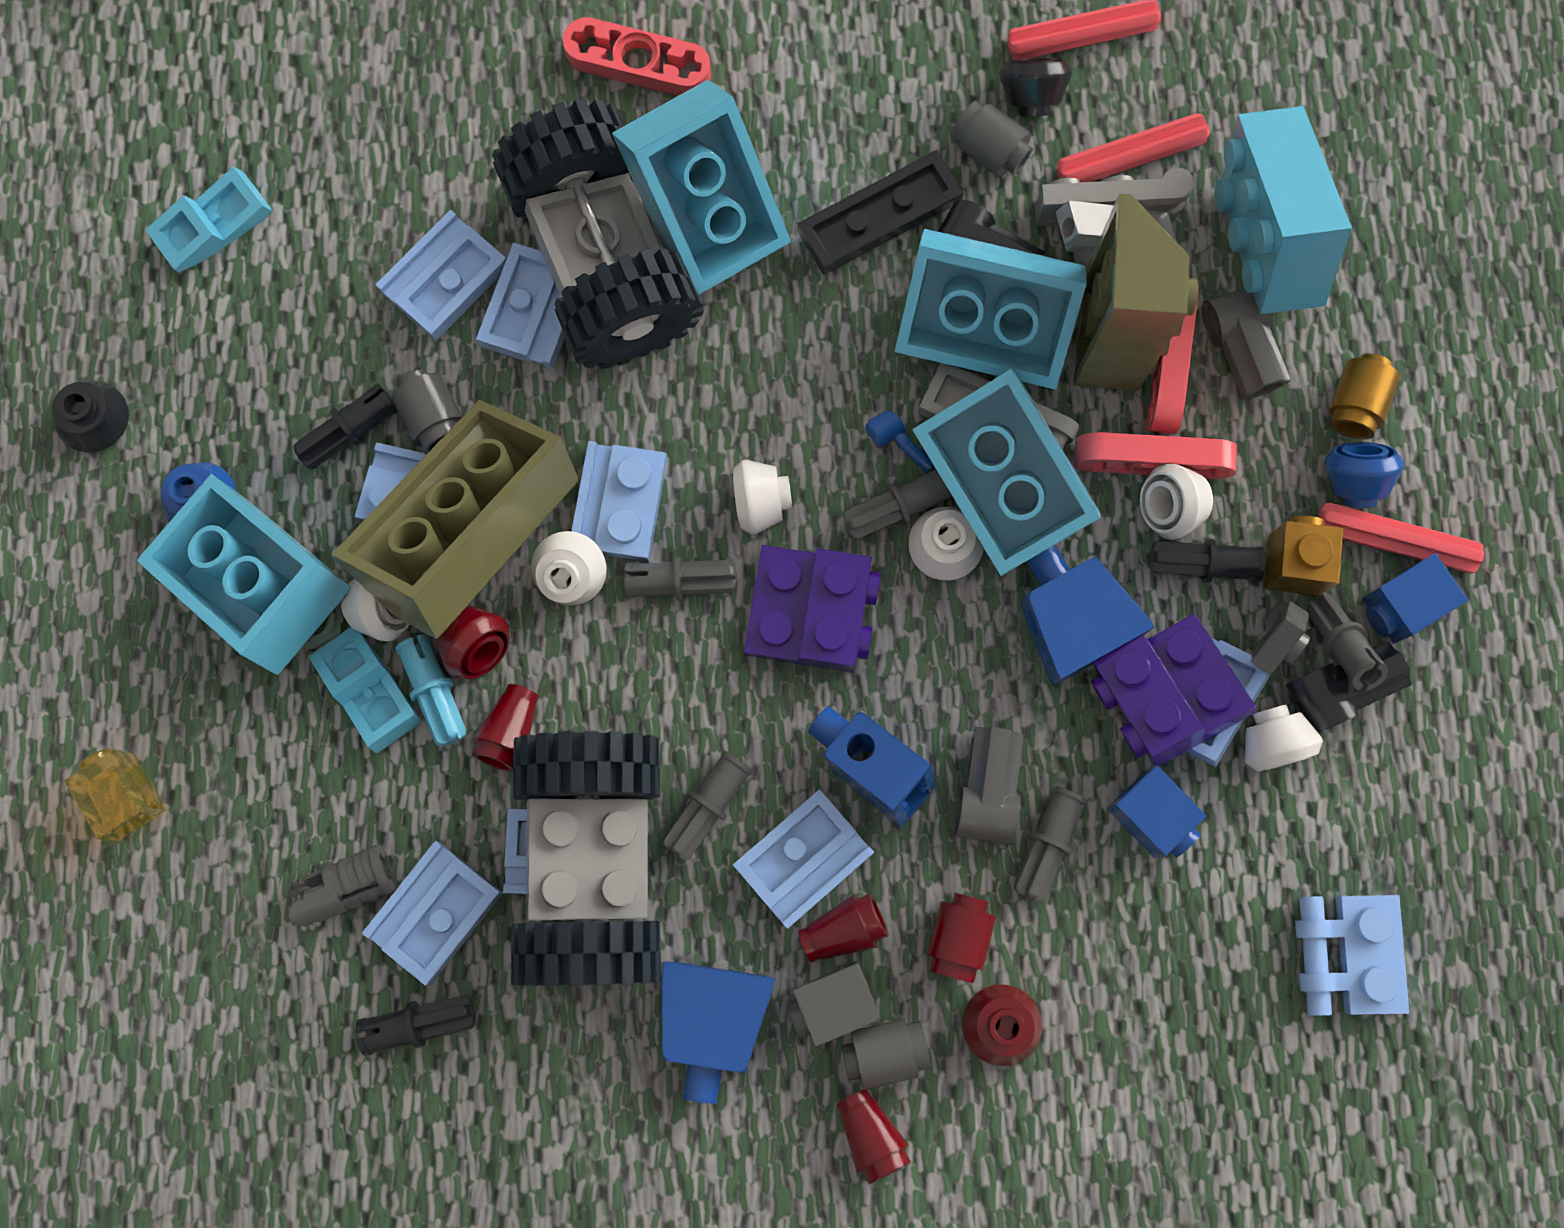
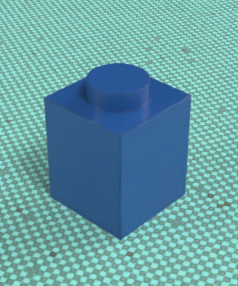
(1413, 600)
(1158, 814)

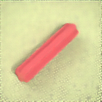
(1083, 29)
(1135, 149)
(1403, 538)

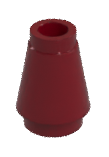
(508, 719)
(845, 929)
(872, 1137)

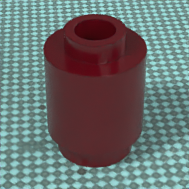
(961, 938)

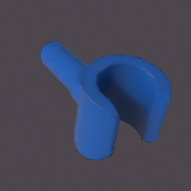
(889, 427)

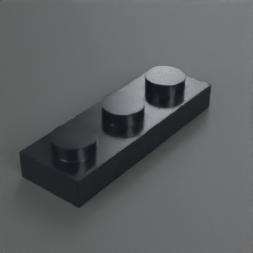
(879, 212)

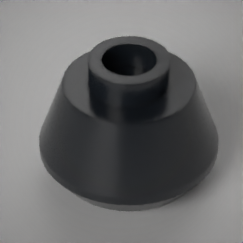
(1035, 84)
(90, 415)

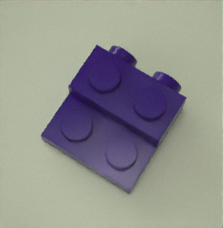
(811, 608)
(1171, 690)

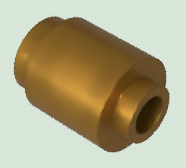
(1363, 396)

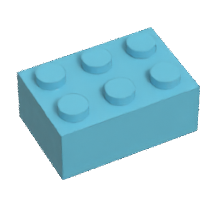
(703, 184)
(1282, 210)
(991, 308)
(1007, 472)
(243, 575)

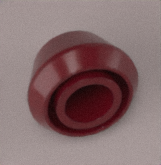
(473, 643)
(1010, 1007)

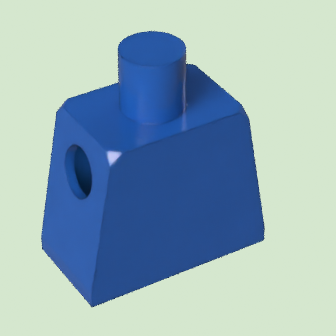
(1078, 614)
(890, 779)
(710, 1022)

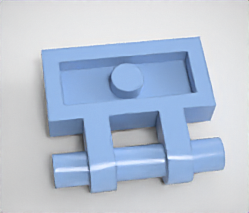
(1369, 950)

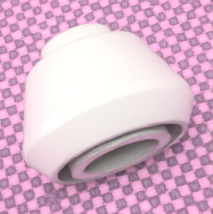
(759, 495)
(1175, 501)
(933, 551)
(575, 557)
(370, 616)
(1280, 739)

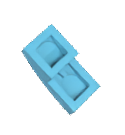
(200, 228)
(365, 689)

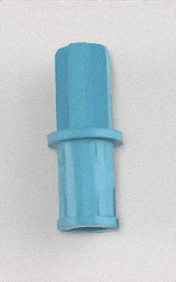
(431, 690)

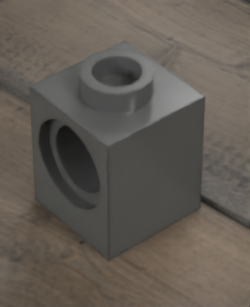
(833, 1005)

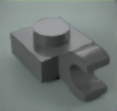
(1283, 638)

